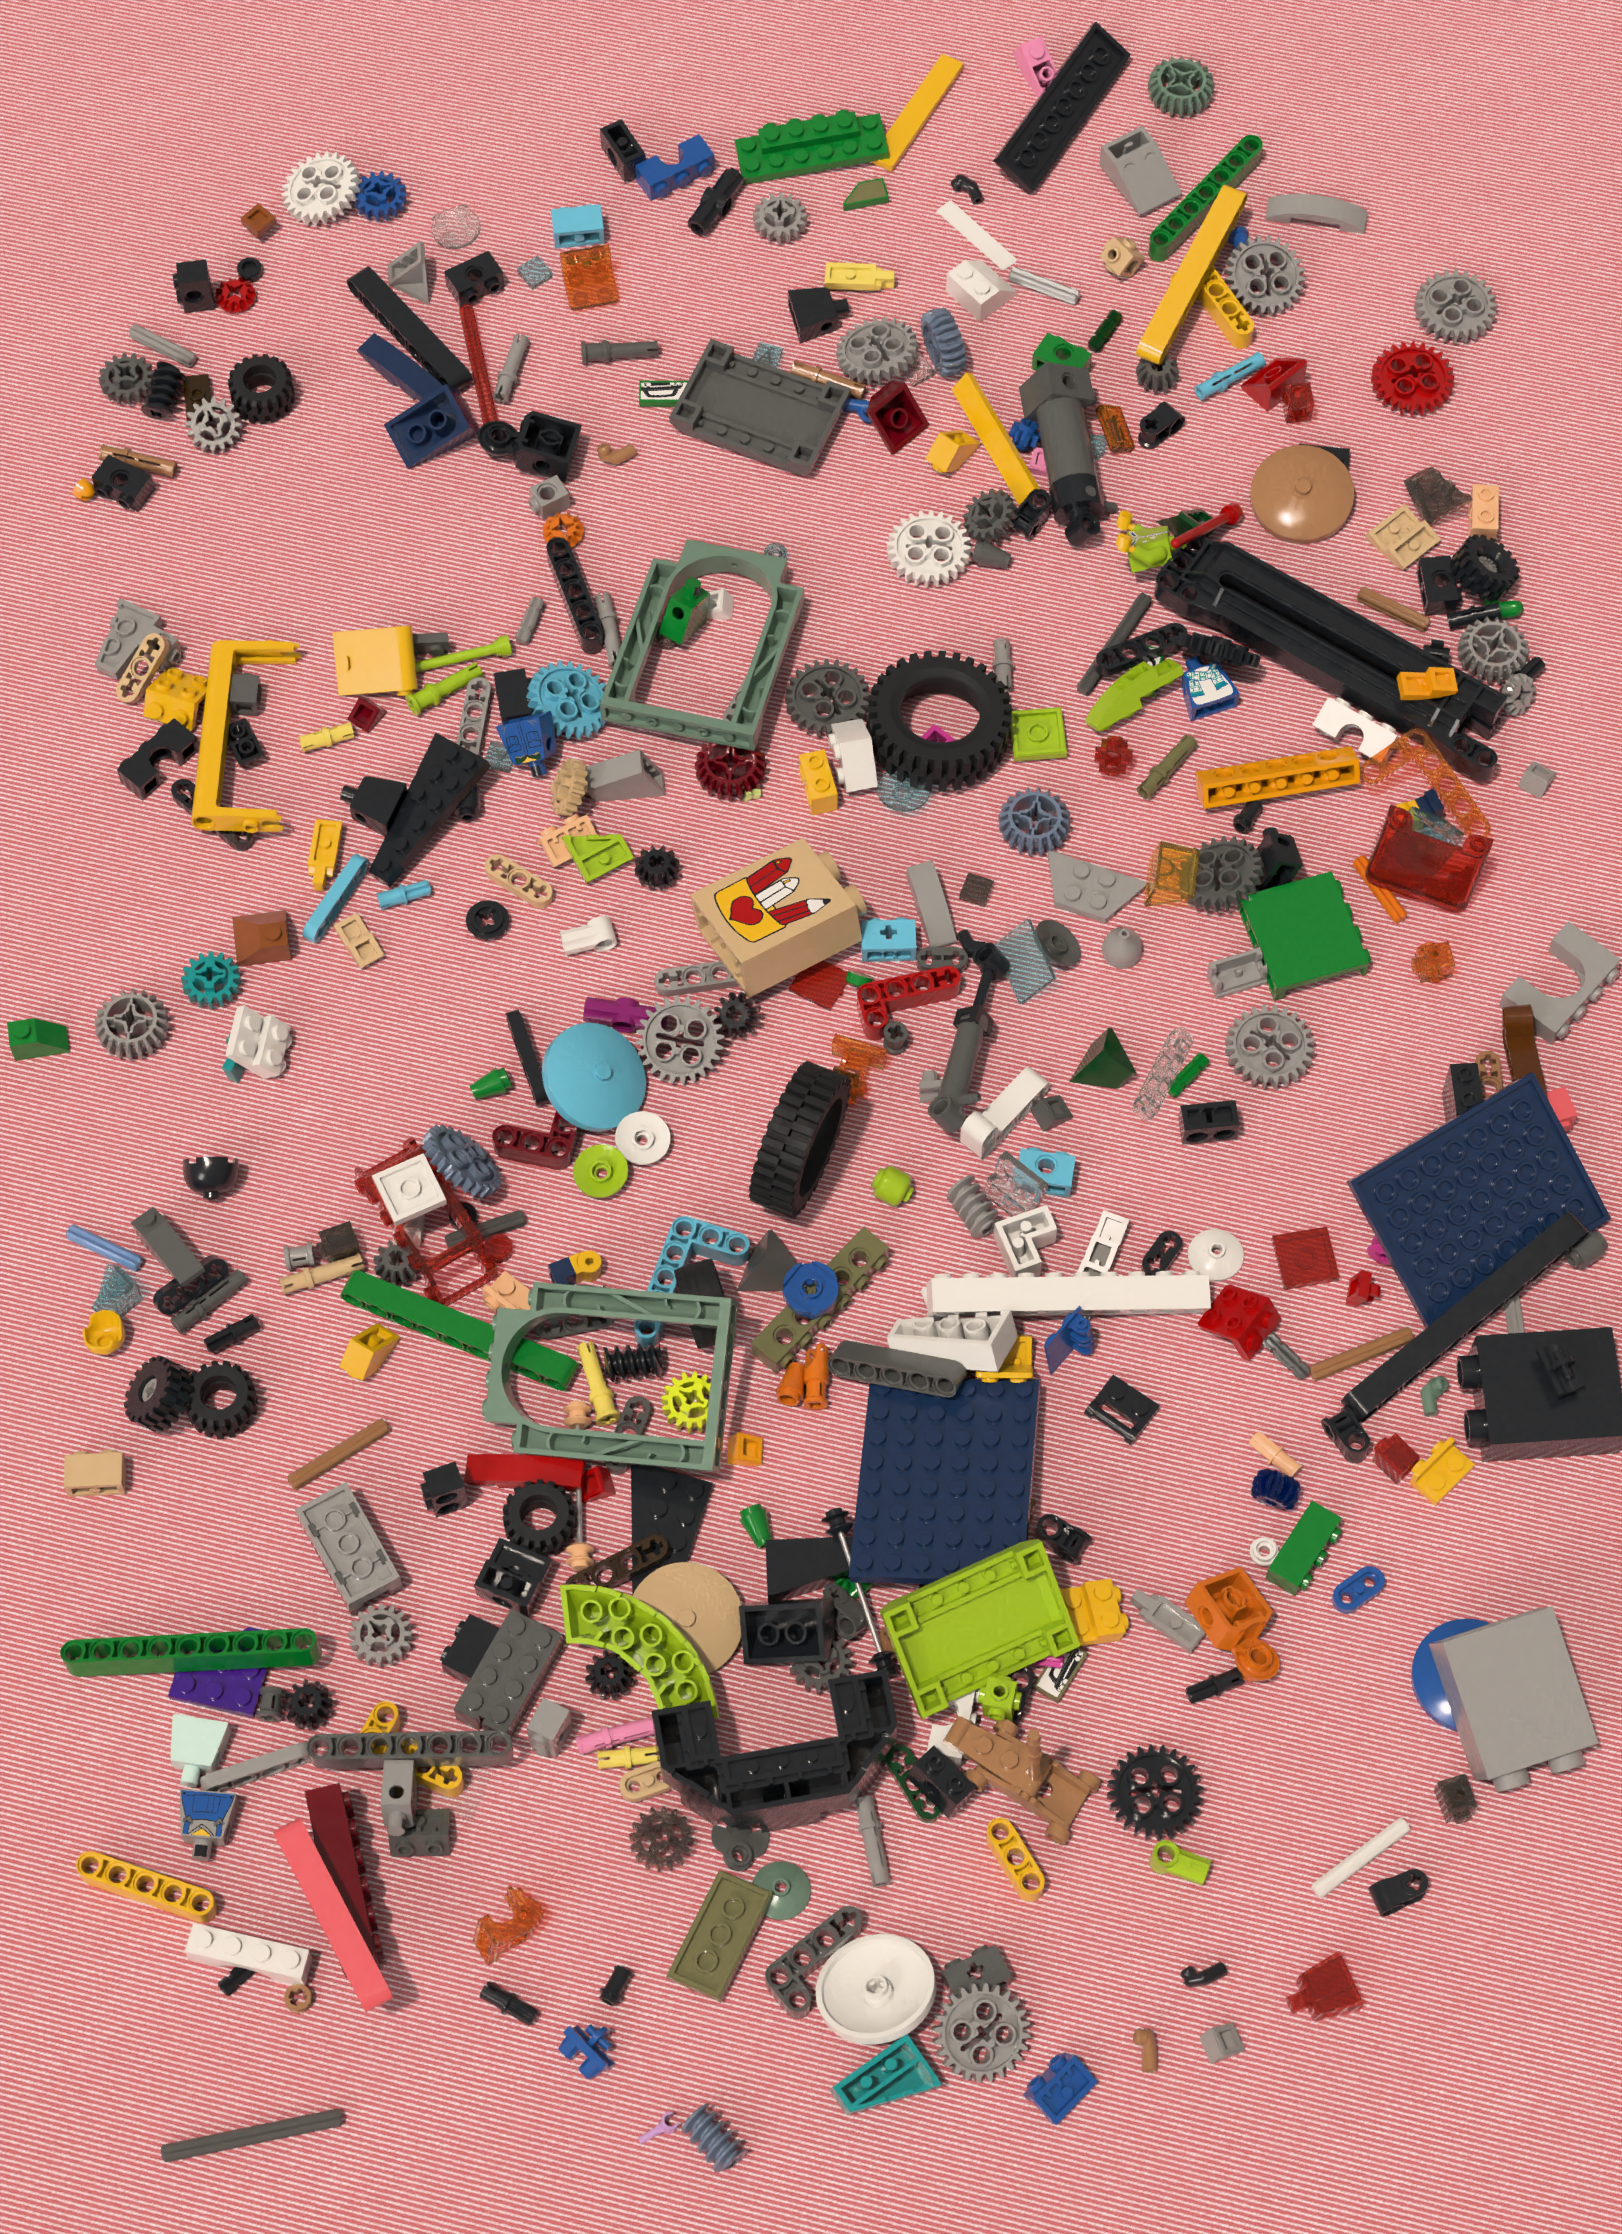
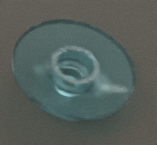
(890, 791)

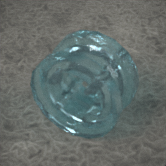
(776, 548)

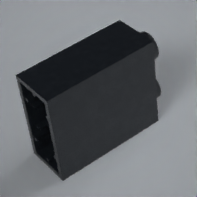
(1518, 1408)

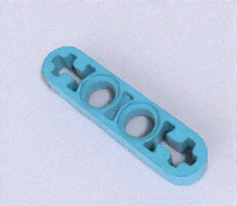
(335, 898)

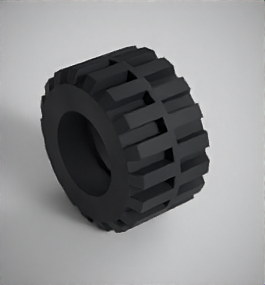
(261, 372)
(230, 1418)
(535, 1497)

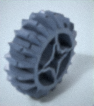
(943, 341)
(1053, 823)

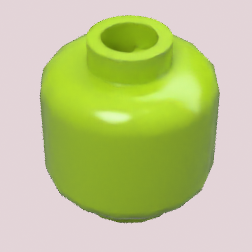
(892, 1185)

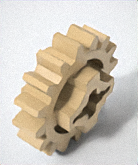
(569, 787)

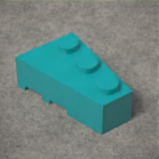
(887, 2077)

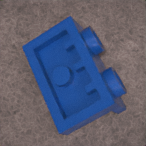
(1060, 2087)

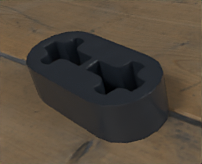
(1156, 1252)

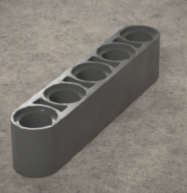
(897, 1368)

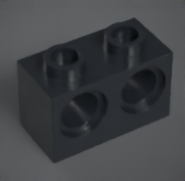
(1208, 1122)
(444, 1490)

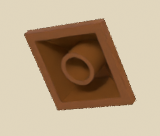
(261, 938)

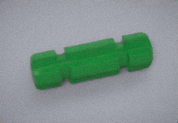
(1188, 1074)

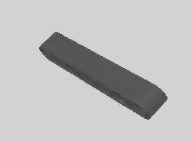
(398, 1741)

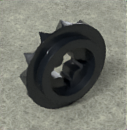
(485, 910)

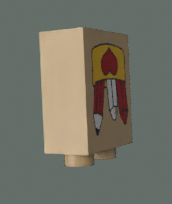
(779, 916)

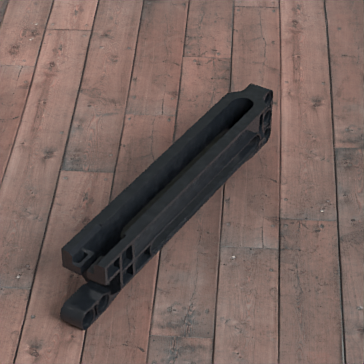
(1329, 646)

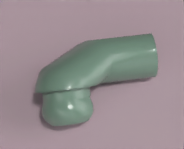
(1431, 1392)

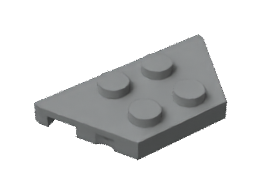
(1090, 888)

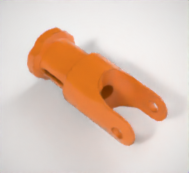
(816, 1378)

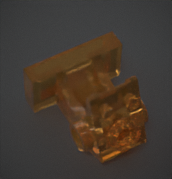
(857, 1057)
(496, 1938)

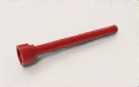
(1228, 515)

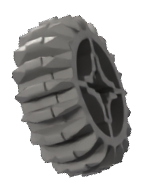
(1482, 639)
(143, 1033)

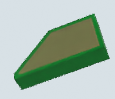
(867, 194)

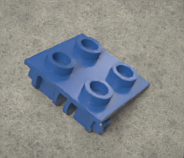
(1072, 1335)

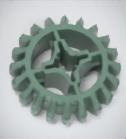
(1182, 79)

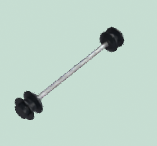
(839, 1527)

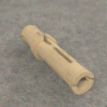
(320, 1274)

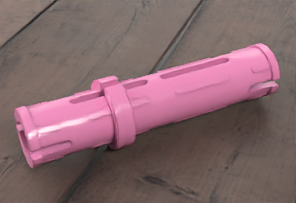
(614, 1735)

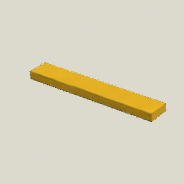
(919, 109)
(994, 437)

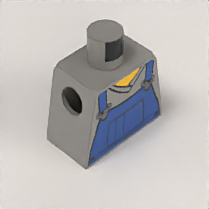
(206, 1819)

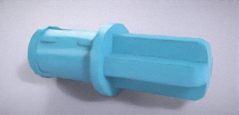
(403, 894)

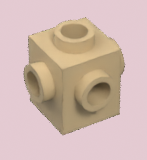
(1122, 256)

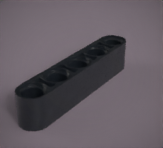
(574, 585)

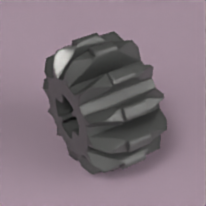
(1157, 376)
(391, 1272)

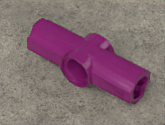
(621, 1014)

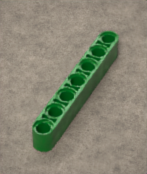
(1195, 206)

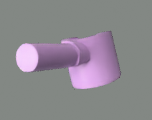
(661, 2128)

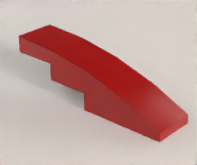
(515, 1469)

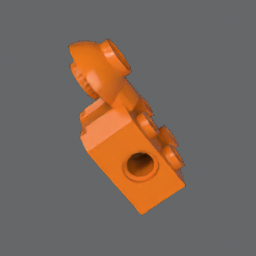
(1233, 1618)

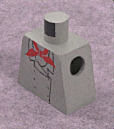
(399, 1805)

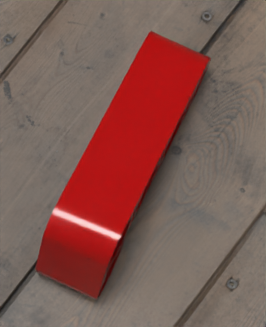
(909, 997)

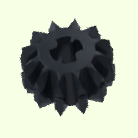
(657, 867)
(741, 1004)
(599, 1679)
(312, 1695)

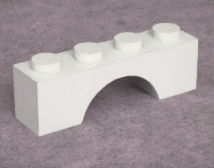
(227, 1948)

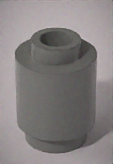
(1587, 1251)

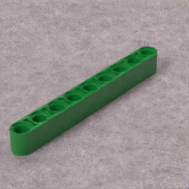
(454, 1328)
(179, 1645)

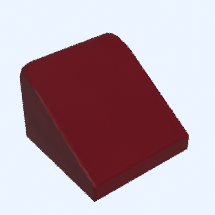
(366, 714)

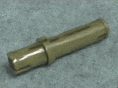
(1160, 774)

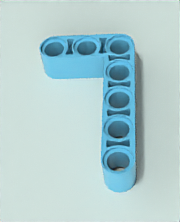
(684, 1247)

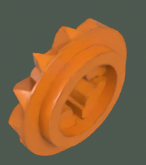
(574, 528)

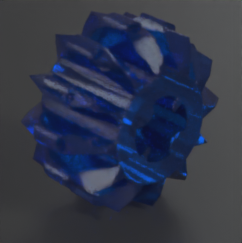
(1275, 1489)

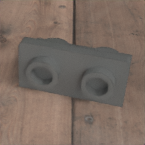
(426, 1837)

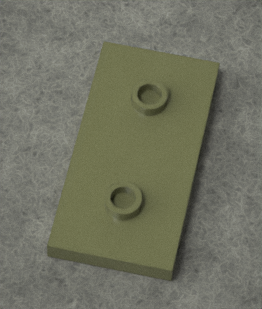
(720, 1936)

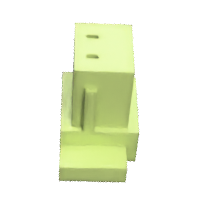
(756, 793)

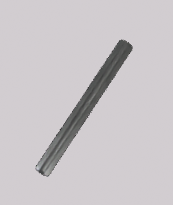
(251, 2135)

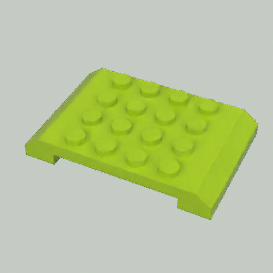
(978, 1625)

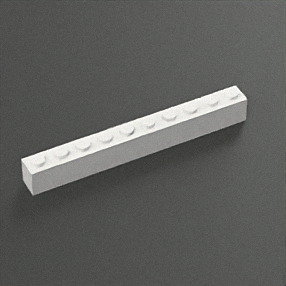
(1062, 1295)

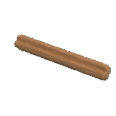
(1361, 1353)
(338, 1454)

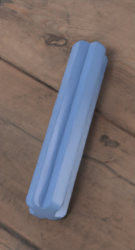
(104, 1247)

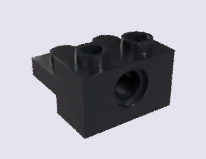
(513, 1577)

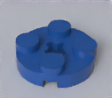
(810, 1304)

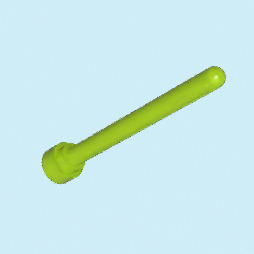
(499, 647)

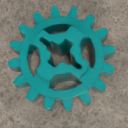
(223, 980)

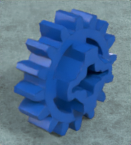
(380, 196)

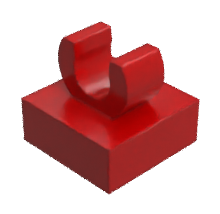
(1361, 1289)

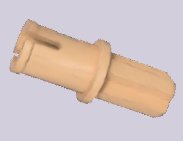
(1275, 1454)

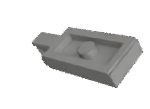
(1168, 1619)

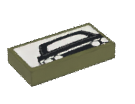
(1055, 1681)

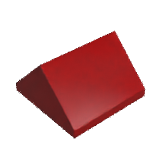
(1268, 384)

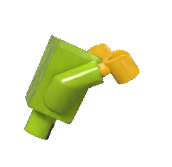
(1144, 546)

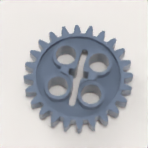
(461, 1161)

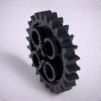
(1218, 649)
(1158, 1818)

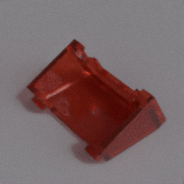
(1424, 865)

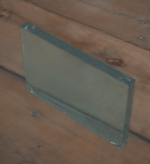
(1029, 965)

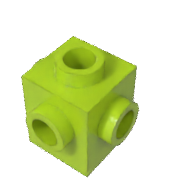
(1000, 1707)

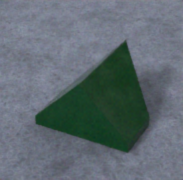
(1186, 521)
(1104, 1063)

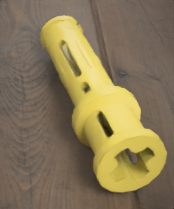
(600, 1394)

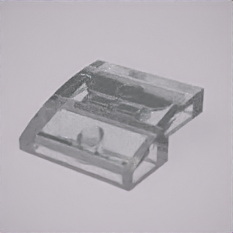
(1014, 1186)

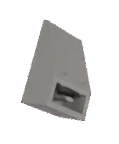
(1139, 171)

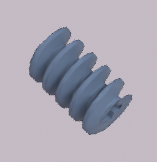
(712, 2139)

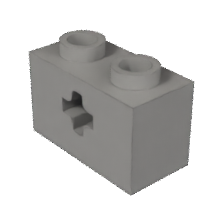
(549, 1728)

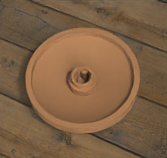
(1302, 494)

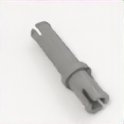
(508, 375)
(608, 622)
(870, 1830)

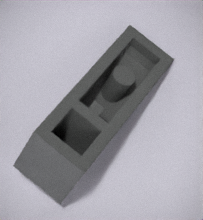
(167, 1246)

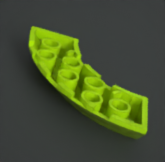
(641, 1638)

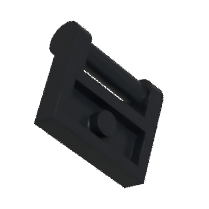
(1125, 1402)

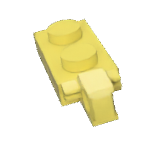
(857, 277)

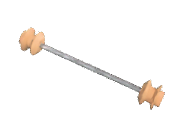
(580, 1550)

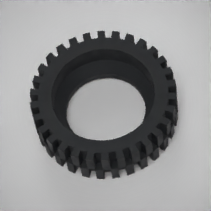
(939, 761)
(799, 1139)

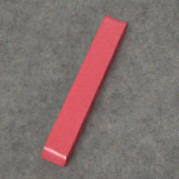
(333, 1915)

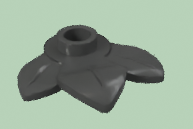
(739, 1840)

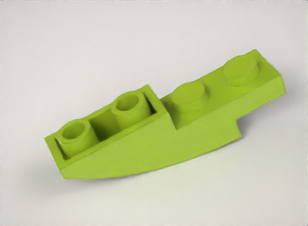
(1124, 694)

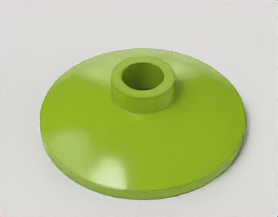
(598, 1159)

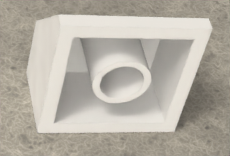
(978, 288)

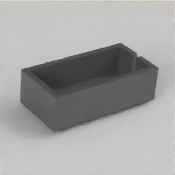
(509, 1675)

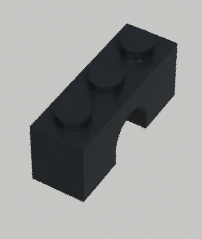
(171, 742)

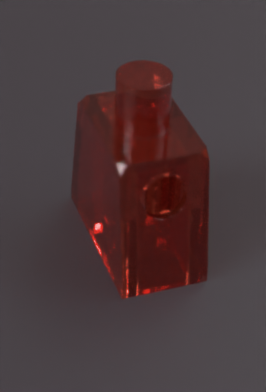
(1326, 1990)

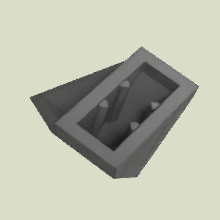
(767, 1265)

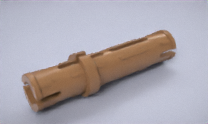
(820, 376)
(166, 467)

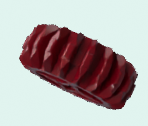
(715, 763)

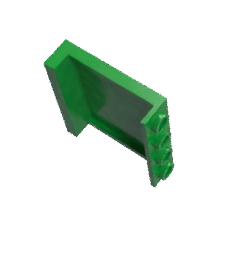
(1303, 933)

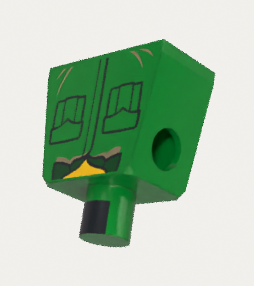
(685, 611)

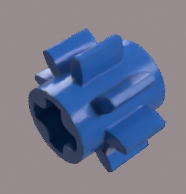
(1024, 434)

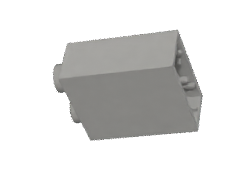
(1514, 1697)

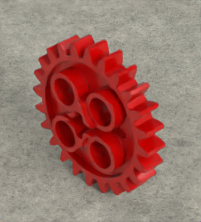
(1412, 378)

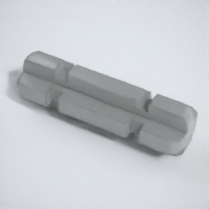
(529, 620)

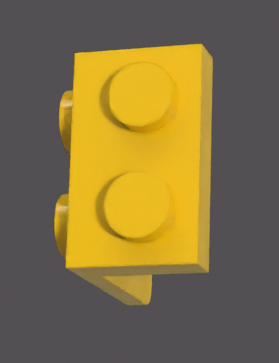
(175, 696)
(1016, 1365)

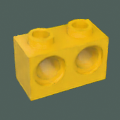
(818, 782)

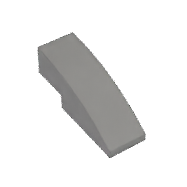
(931, 904)

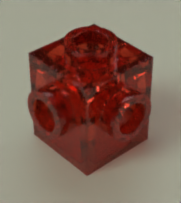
(1115, 764)

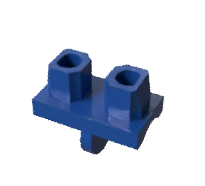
(577, 2040)

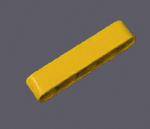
(136, 1877)

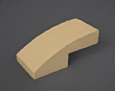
(358, 940)

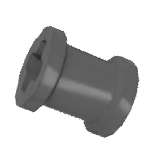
(895, 1038)
(270, 1704)

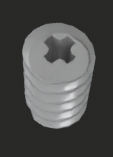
(971, 1208)

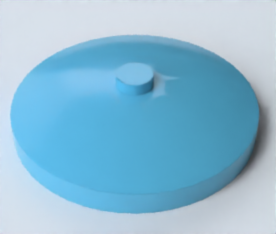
(593, 1076)

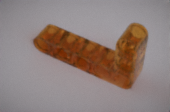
(1433, 776)

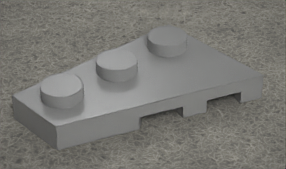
(125, 632)

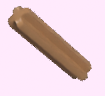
(1393, 608)

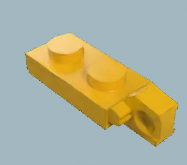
(324, 851)

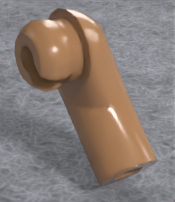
(616, 457)
(1149, 2049)

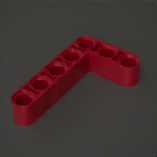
(547, 1144)

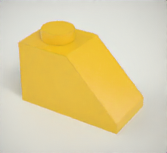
(951, 450)
(368, 1351)

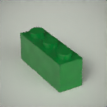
(1304, 1549)

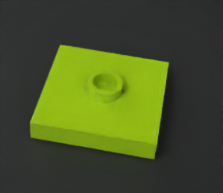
(1038, 734)

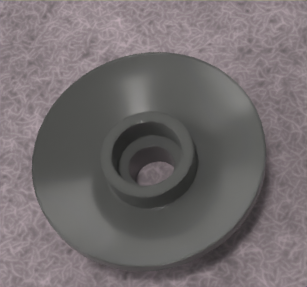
(1058, 943)

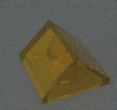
(1171, 874)

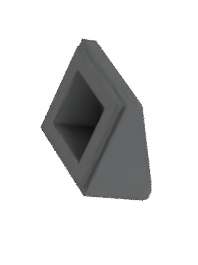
(1051, 1112)

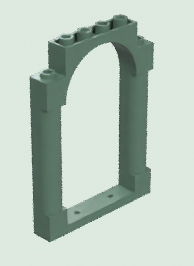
(660, 584)
(560, 1300)

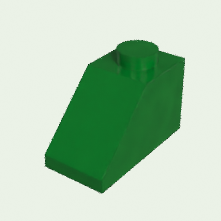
(36, 1038)

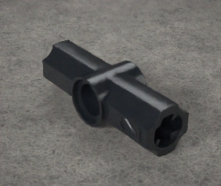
(716, 202)

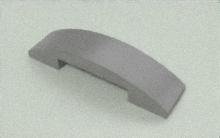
(1318, 209)

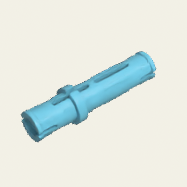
(1206, 388)

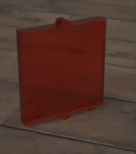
(820, 984)

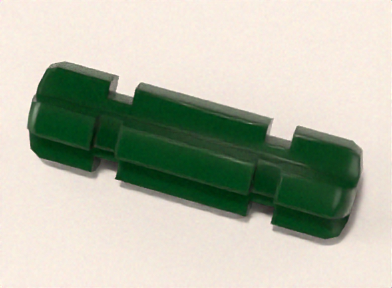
(1104, 331)

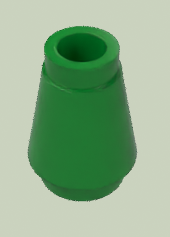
(491, 1084)
(756, 1524)

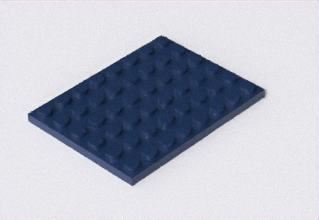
(1474, 1195)
(943, 1479)

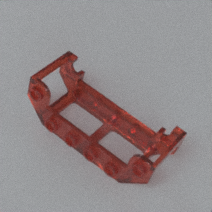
(473, 1238)

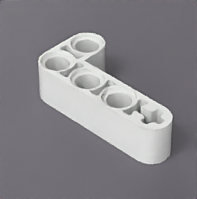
(986, 1130)

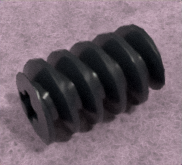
(163, 391)
(633, 1362)

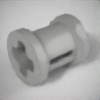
(299, 1256)

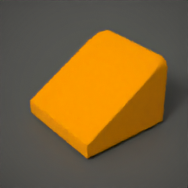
(744, 1450)

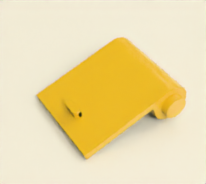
(378, 660)

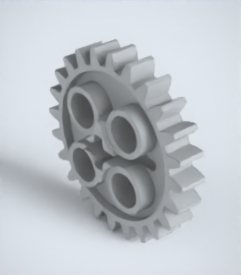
(1286, 274)
(1459, 300)
(865, 360)
(684, 1014)
(1269, 1046)
(998, 2053)

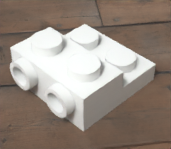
(258, 1042)

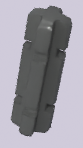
(1286, 1355)

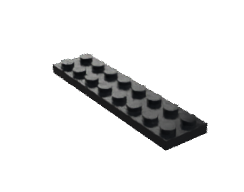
(1062, 108)

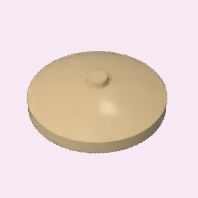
(699, 1605)

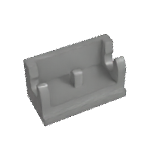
(1237, 973)

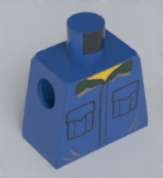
(529, 740)

